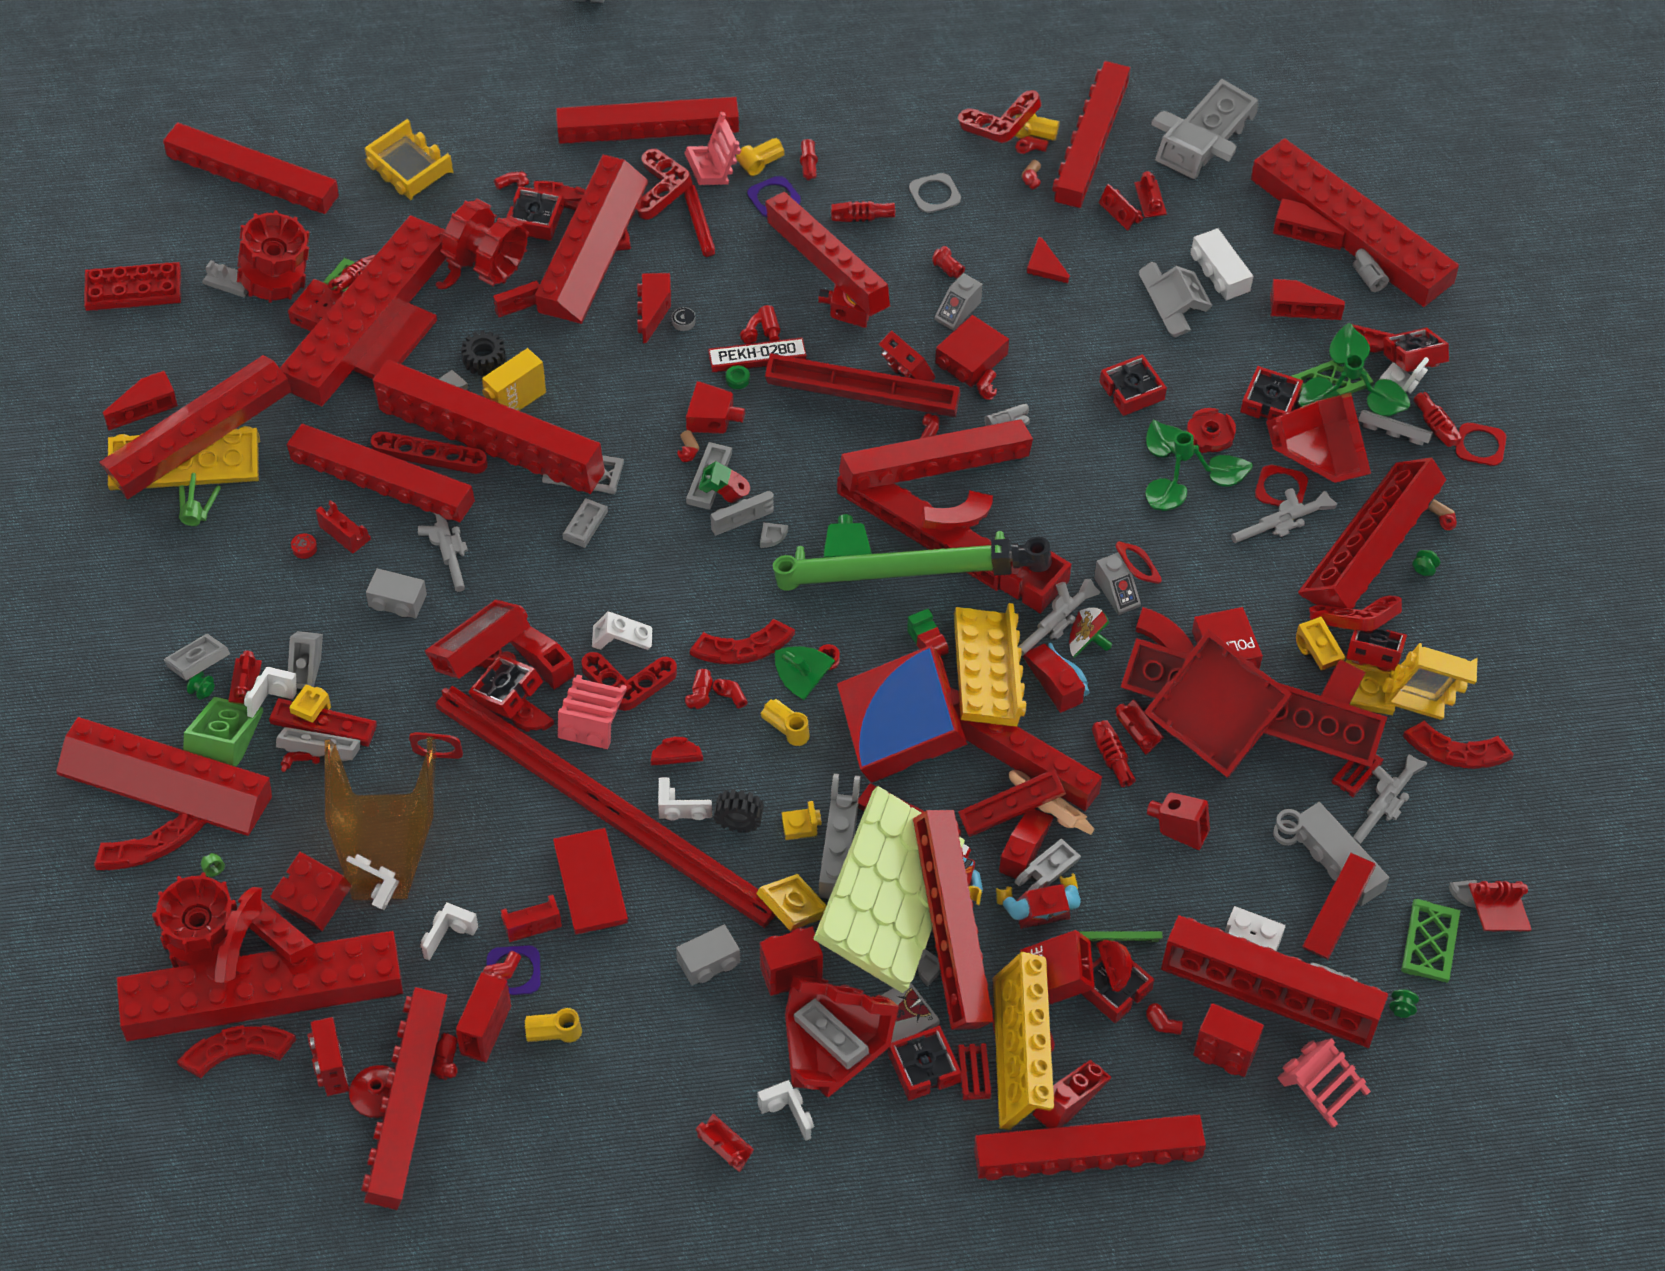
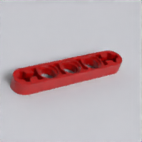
(438, 459)

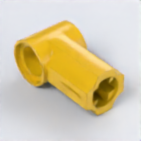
(1039, 127)
(756, 158)
(787, 721)
(551, 1026)

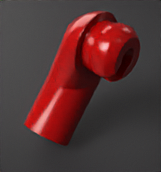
(1030, 143)
(510, 178)
(984, 385)
(932, 425)
(731, 690)
(504, 969)
(1161, 1022)

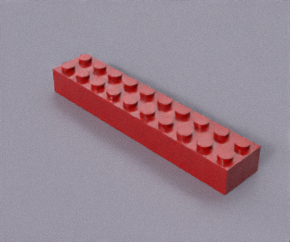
(1402, 254)
(364, 311)
(489, 426)
(1305, 719)
(262, 988)

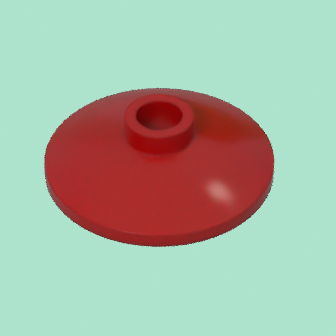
(361, 1094)

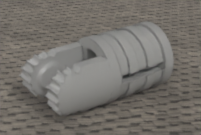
(1370, 271)
(1011, 414)

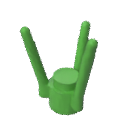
(192, 512)

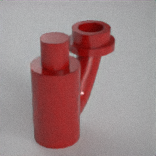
(768, 319)

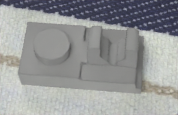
(224, 279)

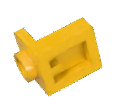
(310, 703)
(801, 822)

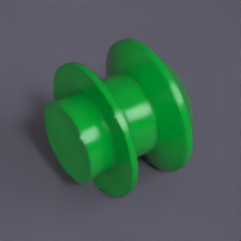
(1426, 562)
(201, 686)
(1404, 1003)

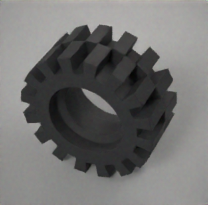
(479, 343)
(738, 811)

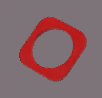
(1499, 435)
(1269, 470)
(1122, 547)
(417, 736)

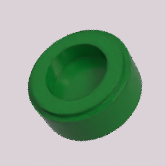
(737, 377)

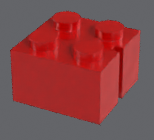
(1036, 588)
(311, 891)
(789, 955)
(1228, 1040)

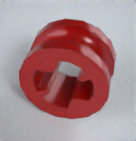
(832, 650)

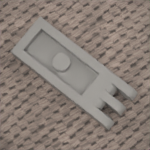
(742, 512)

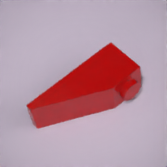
(1305, 224)
(1300, 300)
(142, 400)
(1056, 677)
(1024, 842)

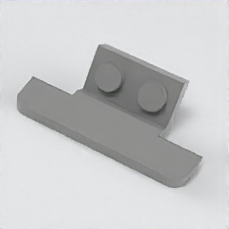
(1188, 144)
(1174, 295)

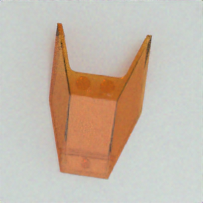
(378, 827)

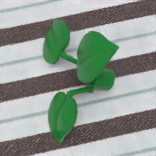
(1352, 350)
(1167, 439)

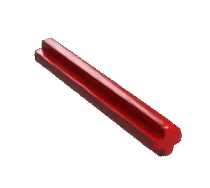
(699, 221)

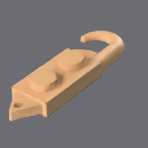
(1067, 814)

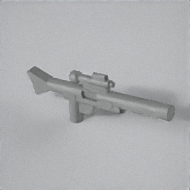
(1283, 520)
(449, 546)
(1062, 607)
(1388, 789)

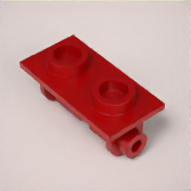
(1150, 196)
(1119, 207)
(244, 676)
(1139, 726)
(725, 1142)

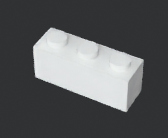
(1221, 264)

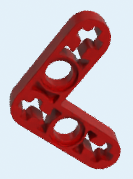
(1002, 128)
(647, 206)
(1363, 620)
(639, 694)

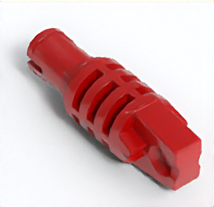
(848, 211)
(349, 274)
(1437, 420)
(1113, 752)

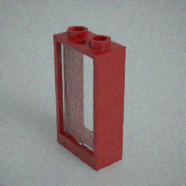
(477, 638)

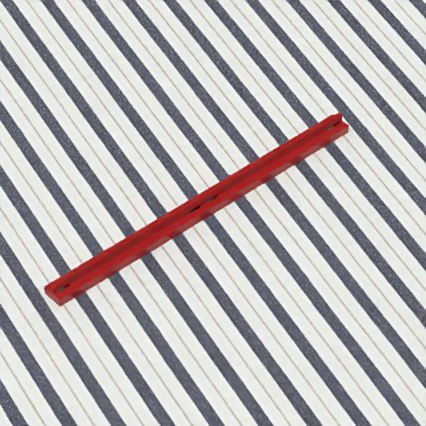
(630, 819)

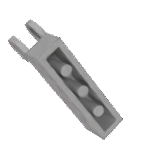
(838, 835)
(1328, 845)

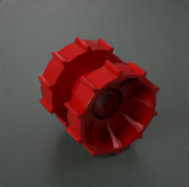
(475, 238)
(272, 256)
(186, 905)

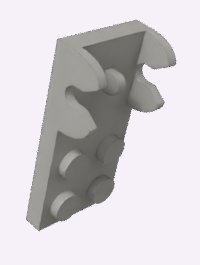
(1224, 111)

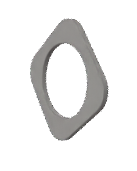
(928, 208)

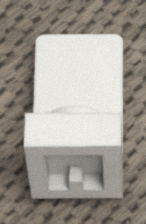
(1404, 379)
(623, 629)
(271, 682)
(675, 809)
(381, 893)
(453, 916)
(778, 1096)

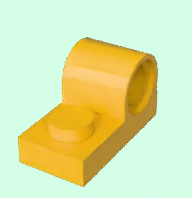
(1316, 639)

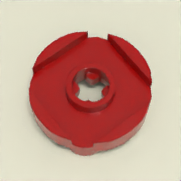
(1209, 441)

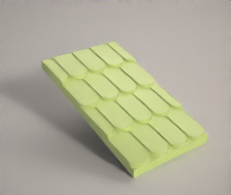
(880, 897)

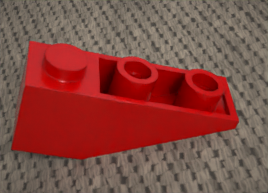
(655, 302)
(545, 656)
(1073, 1094)

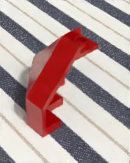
(1323, 438)
(865, 1016)

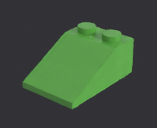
(221, 731)

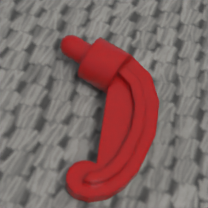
(451, 279)
(291, 757)

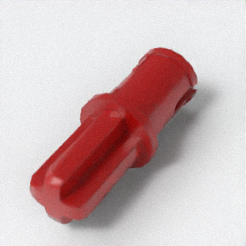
(808, 159)

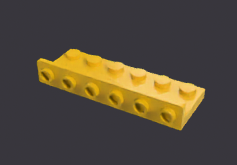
(225, 461)
(989, 666)
(1022, 1039)

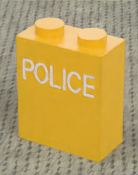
(516, 381)

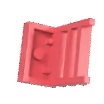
(714, 162)
(583, 717)
(1312, 1066)

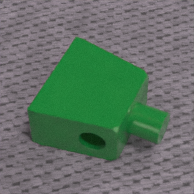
(846, 538)

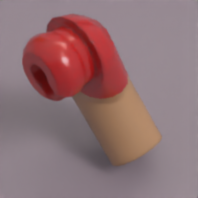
(1029, 174)
(690, 449)
(1446, 515)

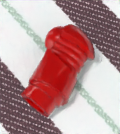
(949, 265)
(701, 688)
(444, 1054)

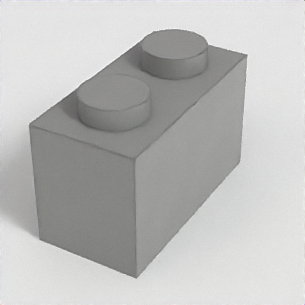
(396, 593)
(708, 955)

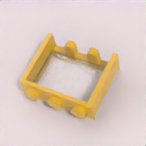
(407, 160)
(1429, 681)

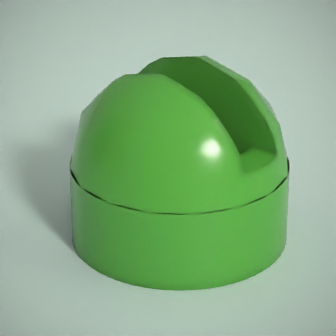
(214, 870)

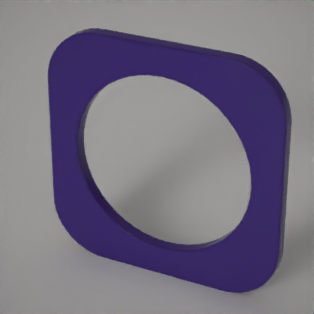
(777, 180)
(532, 954)

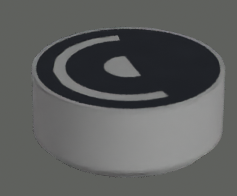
(683, 319)

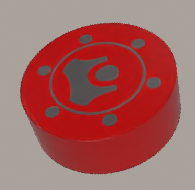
(304, 546)

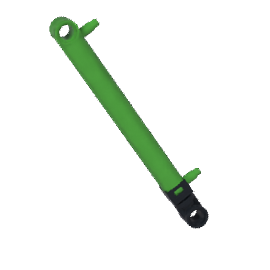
(1034, 554)

